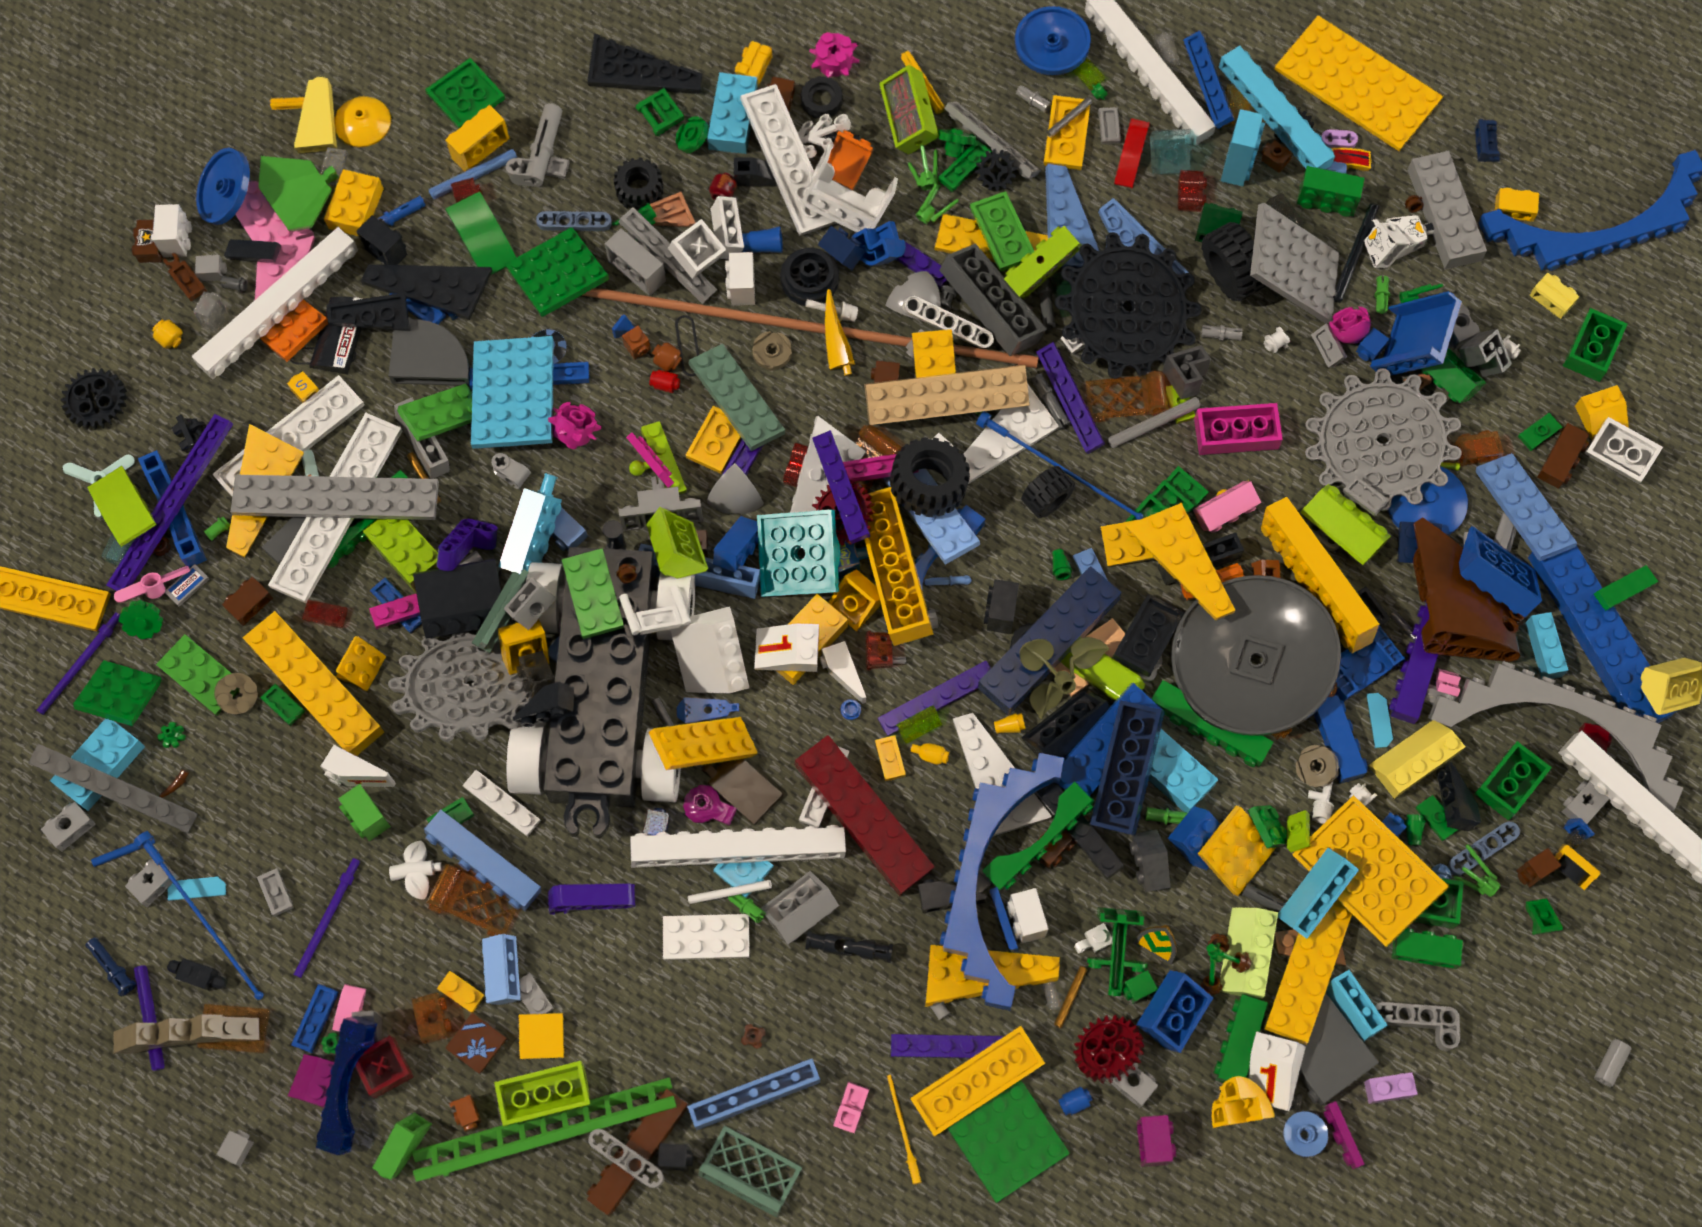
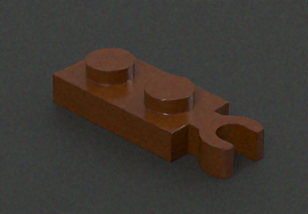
(185, 278)

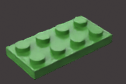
(1002, 230)
(438, 412)
(592, 593)
(195, 671)

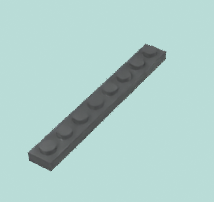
(113, 788)

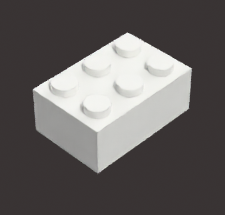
(1623, 450)

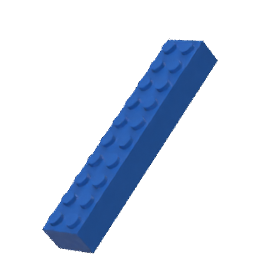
(1597, 631)

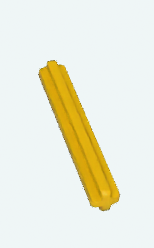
(935, 101)

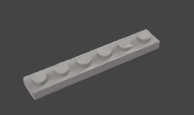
(988, 136)
(658, 245)

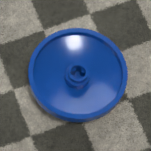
(1052, 40)
(223, 186)
(1439, 505)

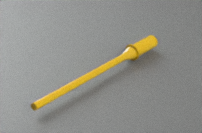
(913, 1168)

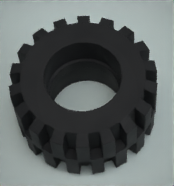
(633, 171)
(1048, 492)

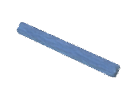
(475, 172)

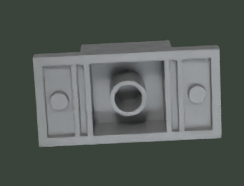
(650, 500)

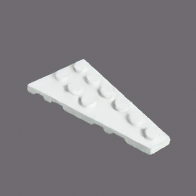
(1025, 423)
(812, 476)
(988, 766)

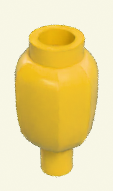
(931, 753)

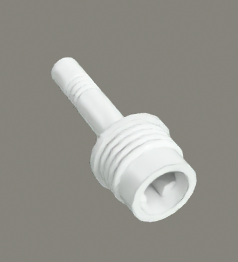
(845, 312)
(1322, 807)

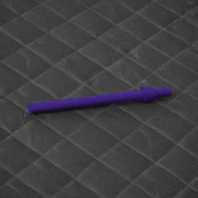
(105, 631)
(346, 879)

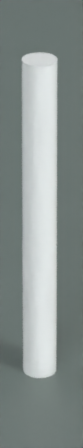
(729, 891)

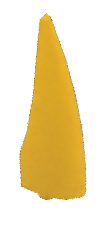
(837, 345)

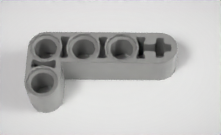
(1414, 1020)

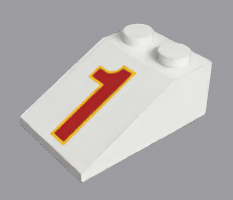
(787, 648)
(351, 770)
(1276, 1068)

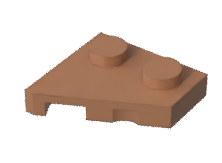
(673, 212)

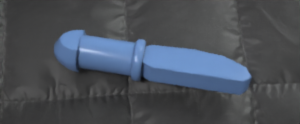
(952, 580)

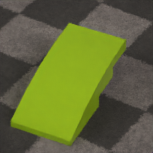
(121, 506)

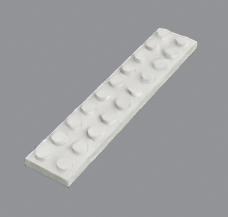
(322, 535)

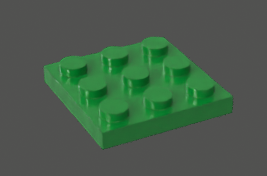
(464, 93)
(117, 693)

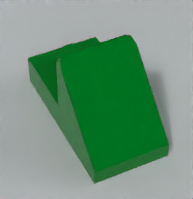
(1543, 917)

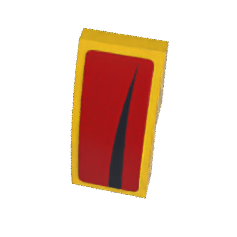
(1353, 158)

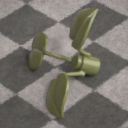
(1035, 653)

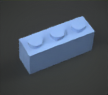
(501, 969)

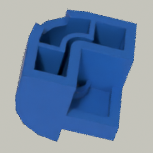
(880, 244)

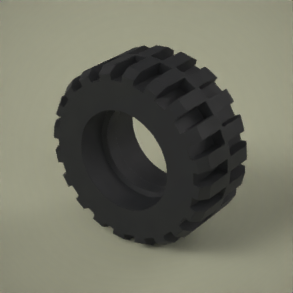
(1229, 260)
(934, 456)

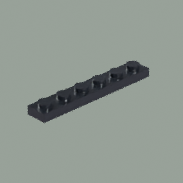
(1084, 835)

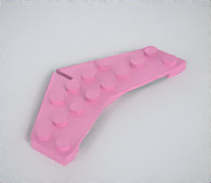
(264, 225)

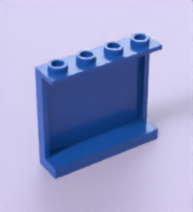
(1420, 333)

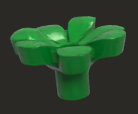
(171, 735)

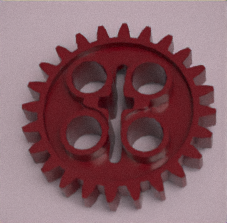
(827, 502)
(1109, 1049)

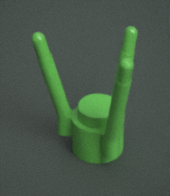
(927, 179)
(926, 211)
(1485, 884)

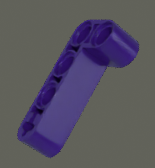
(462, 539)
(590, 897)

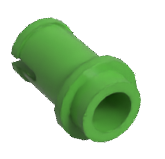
(217, 528)

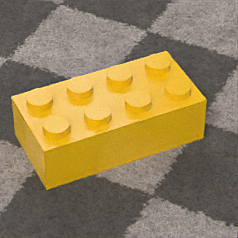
(830, 623)

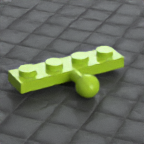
(657, 441)

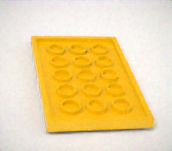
(1391, 879)

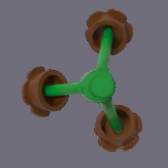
(1216, 950)

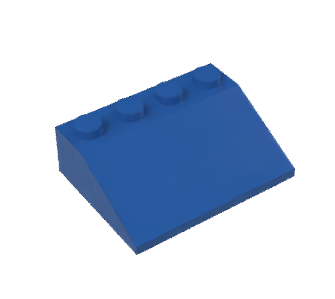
(1499, 573)

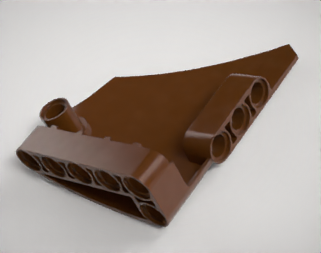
(1460, 615)

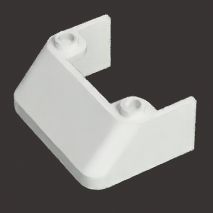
(842, 203)

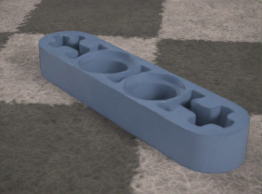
(574, 218)
(1483, 848)

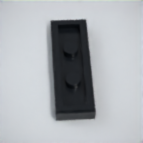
(252, 250)

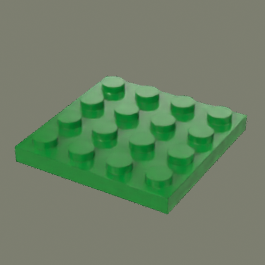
(557, 272)
(1008, 1141)

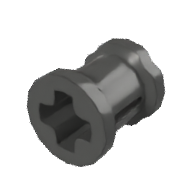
(946, 304)

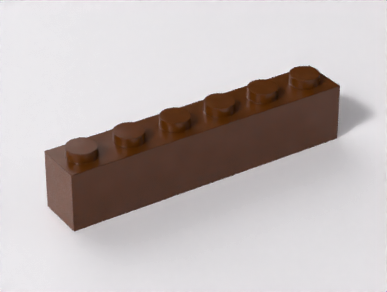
(643, 1141)

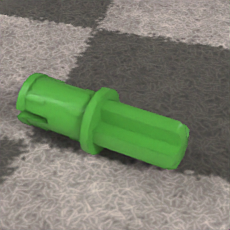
(1382, 295)
(1165, 816)
(748, 907)

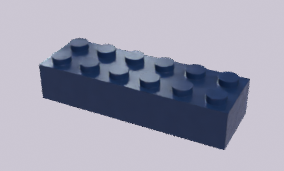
(1127, 767)

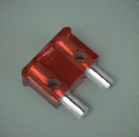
(878, 650)

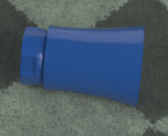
(763, 241)

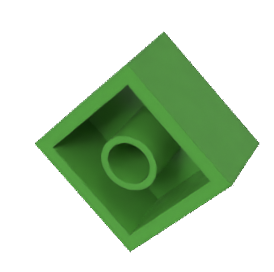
(363, 812)

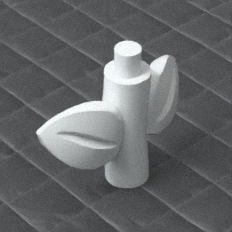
(415, 870)

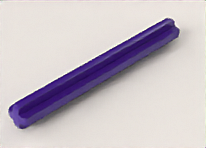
(148, 1012)

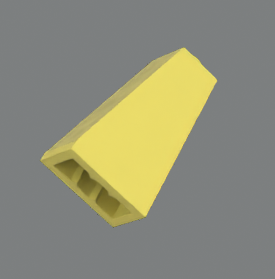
(317, 119)

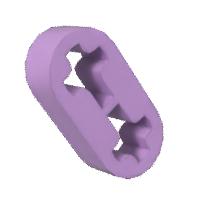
(1339, 138)

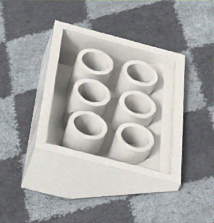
(710, 653)

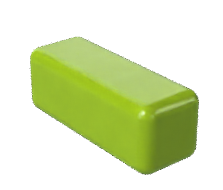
(1107, 676)

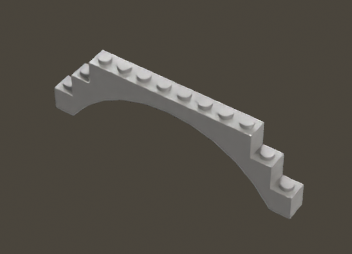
(1631, 731)

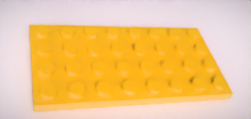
(1358, 83)

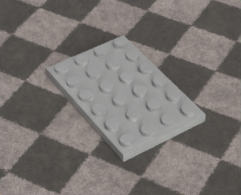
(1294, 263)

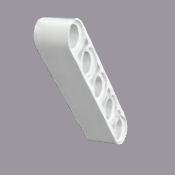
(957, 322)

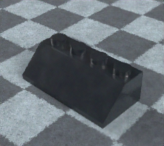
(1067, 725)

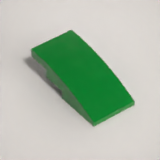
(481, 233)
(1174, 490)

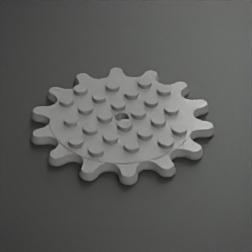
(1389, 410)
(439, 693)

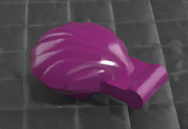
(711, 810)

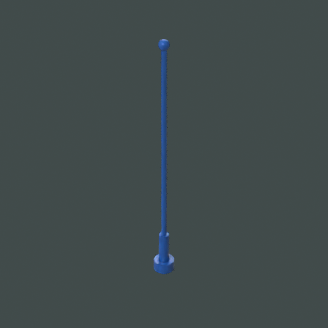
(984, 420)
(144, 840)

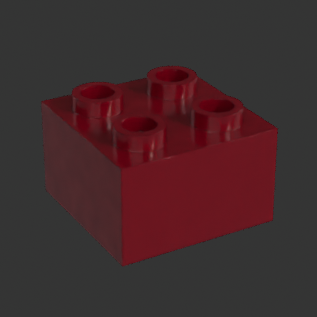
(383, 1067)

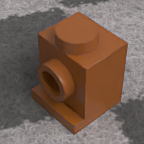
(1276, 156)
(1267, 568)
(466, 1113)

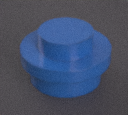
(850, 709)

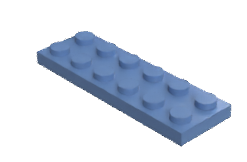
(1526, 507)

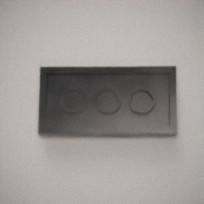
(1148, 635)

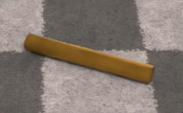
(418, 468)
(1070, 997)

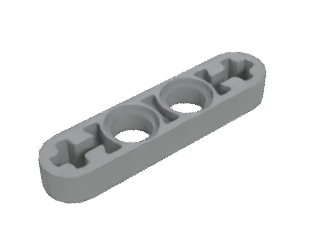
(627, 1156)

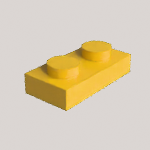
(890, 758)
(461, 992)

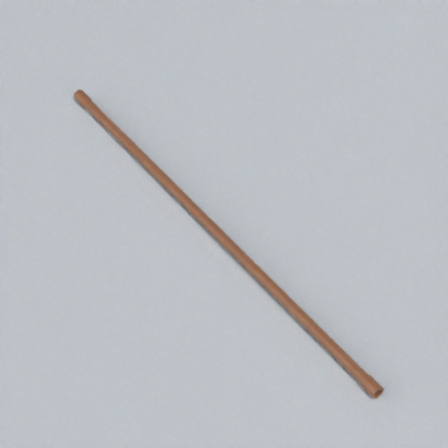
(1027, 360)

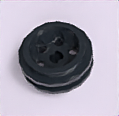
(807, 261)

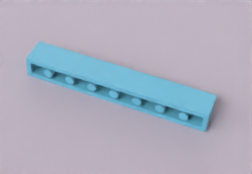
(1276, 110)

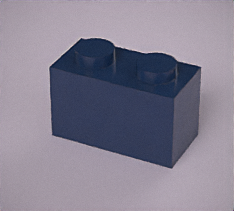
(841, 247)

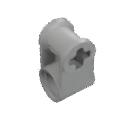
(512, 472)

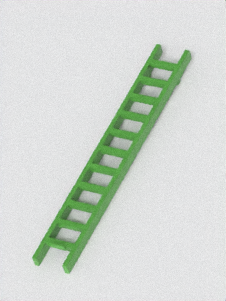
(545, 1137)

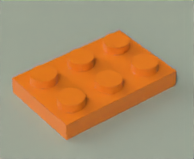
(294, 330)

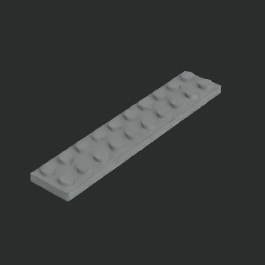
(335, 497)

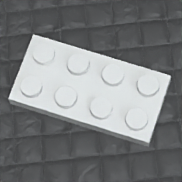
(705, 937)

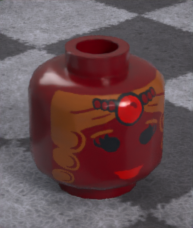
(722, 185)

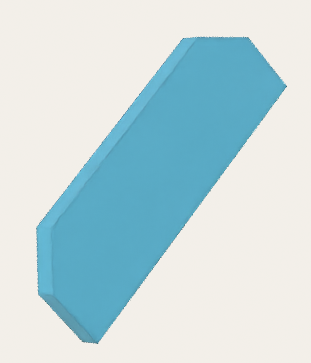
(1379, 720)
(198, 888)

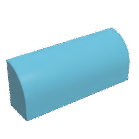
(1317, 892)

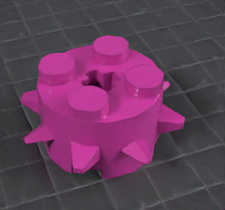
(834, 54)
(574, 425)

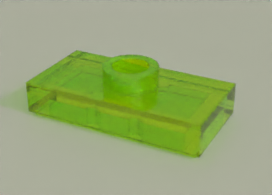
(1089, 73)
(919, 724)

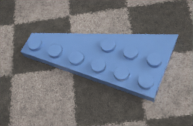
(1066, 210)
(1121, 222)

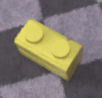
(1554, 295)

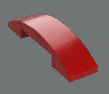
(1131, 153)

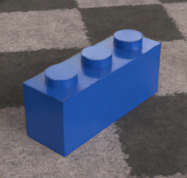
(736, 544)

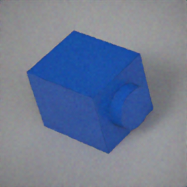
(1372, 345)

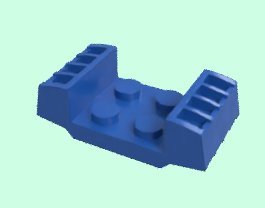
(1366, 665)

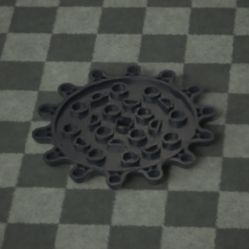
(1133, 277)

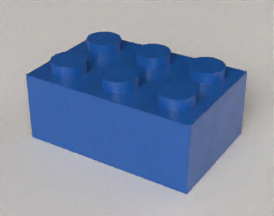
(1174, 1011)

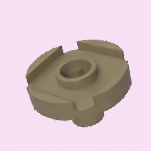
(771, 340)
(231, 682)
(1306, 762)

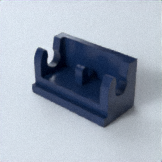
(1486, 141)

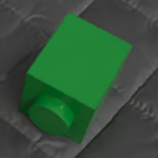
(1139, 987)

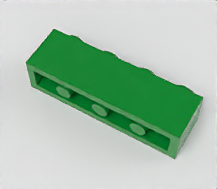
(1242, 1032)

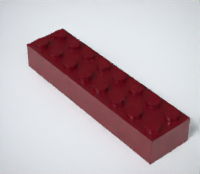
(863, 815)

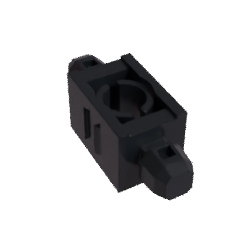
(196, 974)

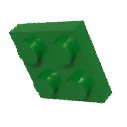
(1268, 826)

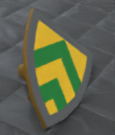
(1159, 942)

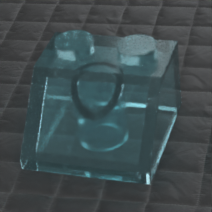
(1170, 151)

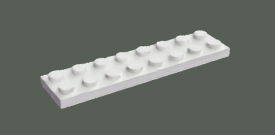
(784, 154)
(304, 425)

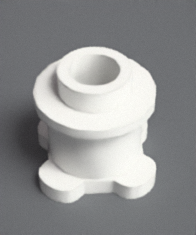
(1276, 340)
(1512, 349)
(1362, 794)

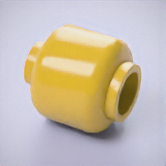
(167, 334)

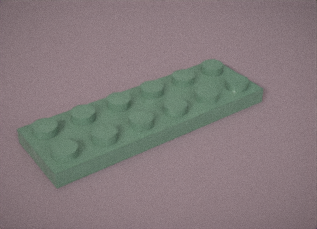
(737, 397)

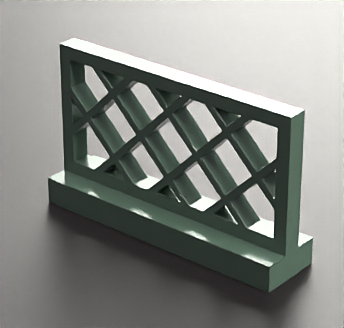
(498, 617)
(736, 1184)

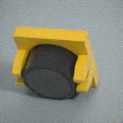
(1576, 867)

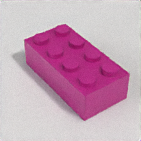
(1238, 429)

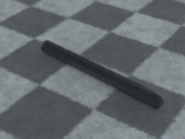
(1355, 253)

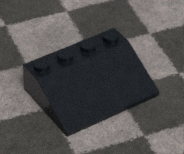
(457, 598)

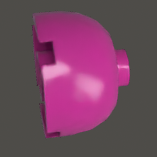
(1351, 325)

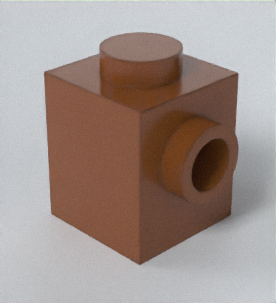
(636, 342)

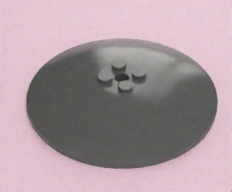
(1269, 621)

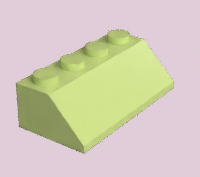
(1249, 932)

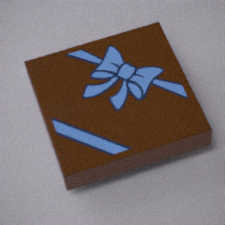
(476, 1043)

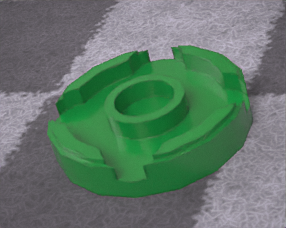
(692, 134)

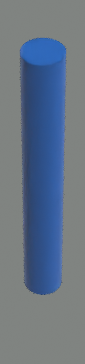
(116, 853)

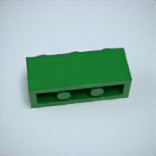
(1428, 949)

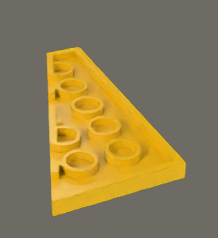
(261, 456)
(1180, 552)
(948, 981)

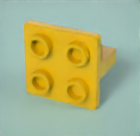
(360, 664)

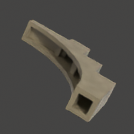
(175, 1031)

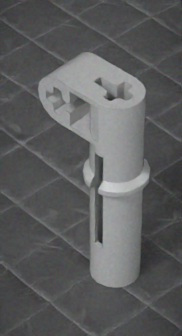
(533, 170)

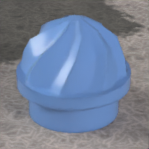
(1442, 871)

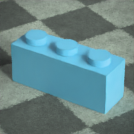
(1546, 646)
(1355, 1005)

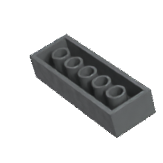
(992, 299)

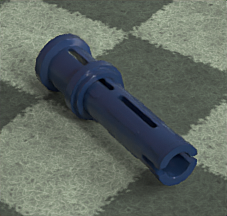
(116, 973)

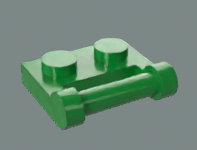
(665, 109)

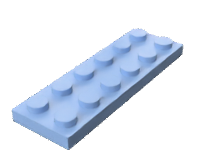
(947, 533)

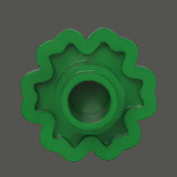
(955, 141)
(141, 619)

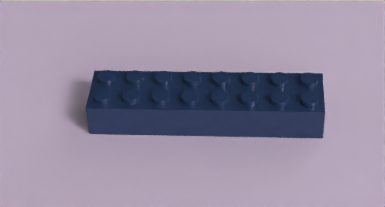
(1062, 625)

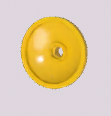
(364, 129)

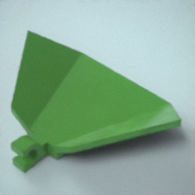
(295, 189)

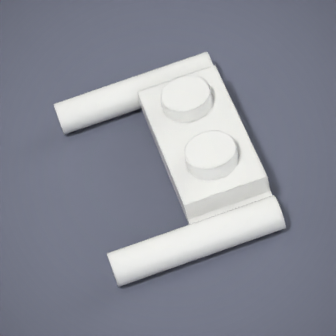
(657, 619)

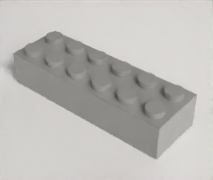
(1447, 209)

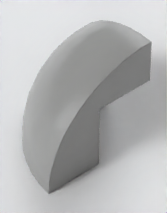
(920, 285)
(734, 493)

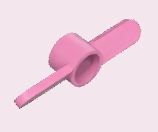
(151, 585)

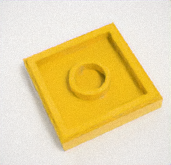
(541, 1035)

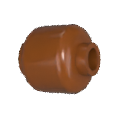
(666, 356)

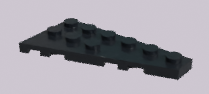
(634, 69)
(440, 287)

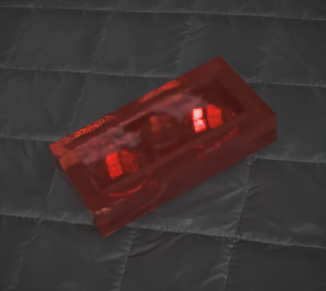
(325, 614)

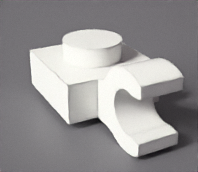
(1096, 938)

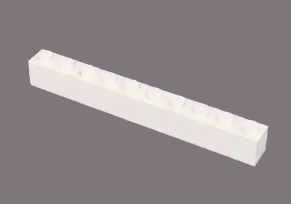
(1150, 68)
(275, 303)
(1635, 802)
(737, 847)

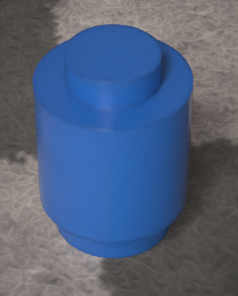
(1075, 1101)

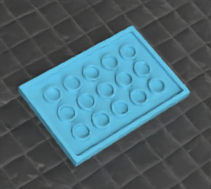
(512, 392)

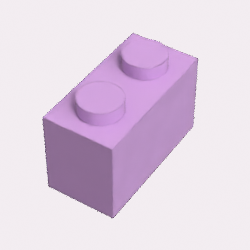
(1390, 1088)

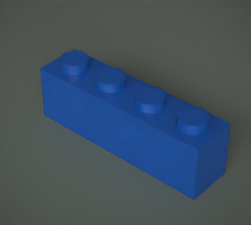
(1339, 738)

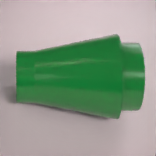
(1061, 566)
(1415, 828)

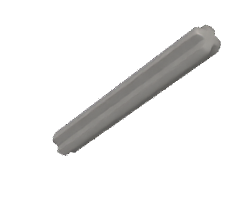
(1154, 422)

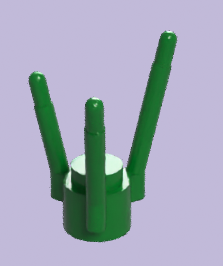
(647, 212)
(1411, 295)

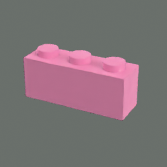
(1227, 506)

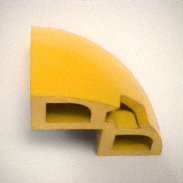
(1240, 1102)

